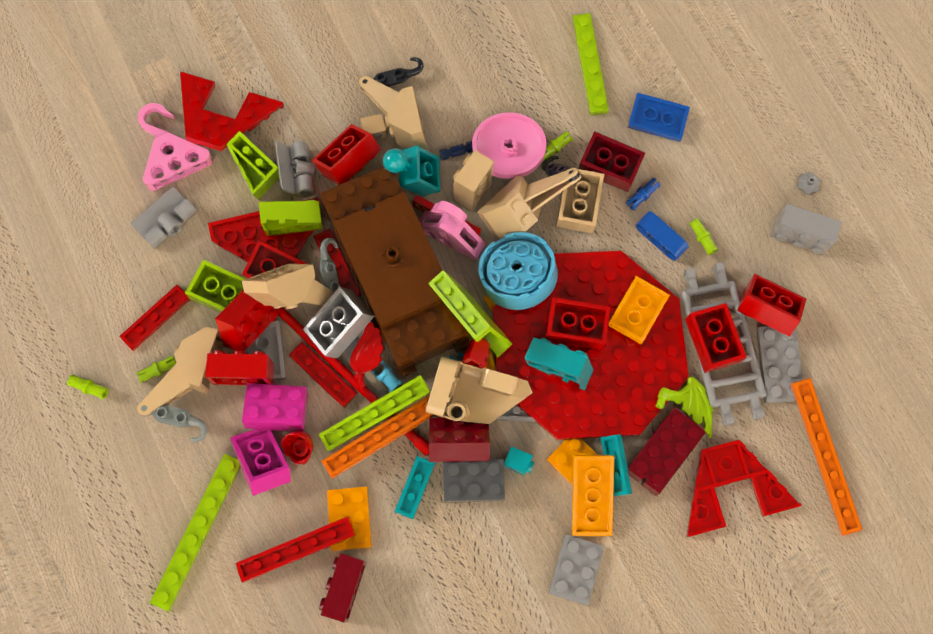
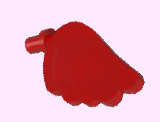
(366, 353)

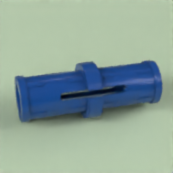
(643, 194)

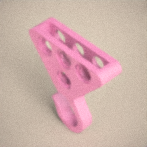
(163, 142)
(451, 229)

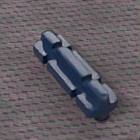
(456, 150)

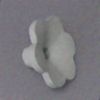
(808, 183)

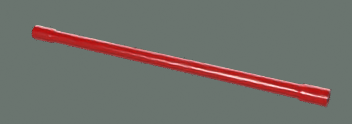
(418, 441)

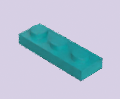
(614, 446)
(414, 487)

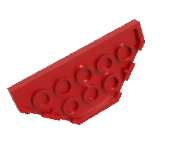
(242, 232)

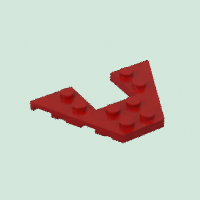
(216, 129)
(726, 465)

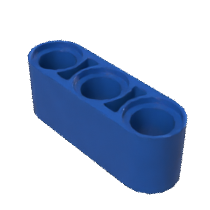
(662, 236)

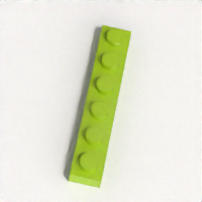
(590, 64)
(374, 413)

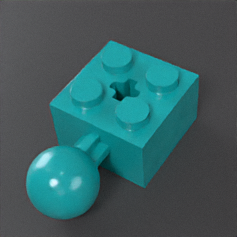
(416, 168)

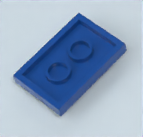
(658, 117)

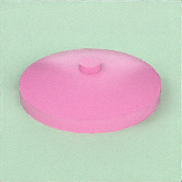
(512, 143)

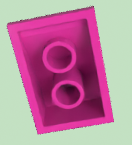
(261, 460)

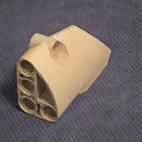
(478, 391)

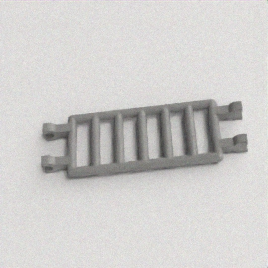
(752, 397)

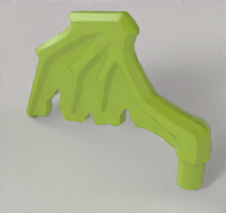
(694, 402)

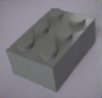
(474, 481)

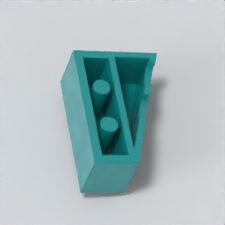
(559, 361)

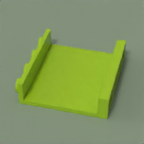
(469, 312)

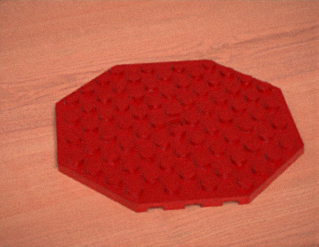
(625, 373)

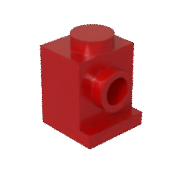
(477, 353)

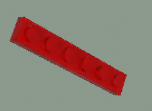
(295, 549)

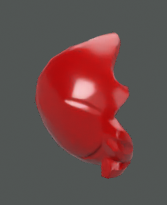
(298, 446)

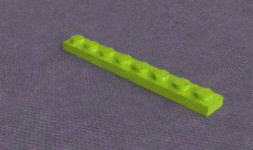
(196, 533)

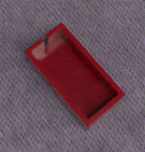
(665, 451)

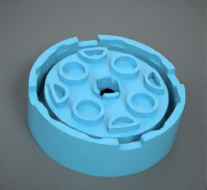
(526, 285)

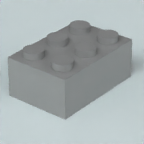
(805, 229)
(338, 322)

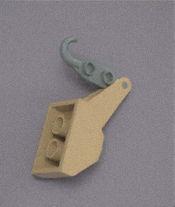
(295, 283)
(181, 379)

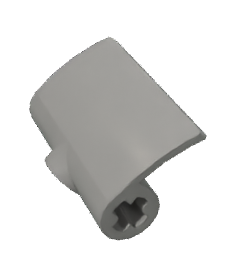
(294, 169)
(164, 217)

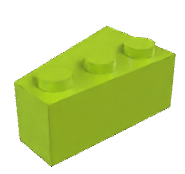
(254, 164)
(290, 216)

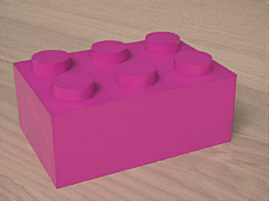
(275, 407)

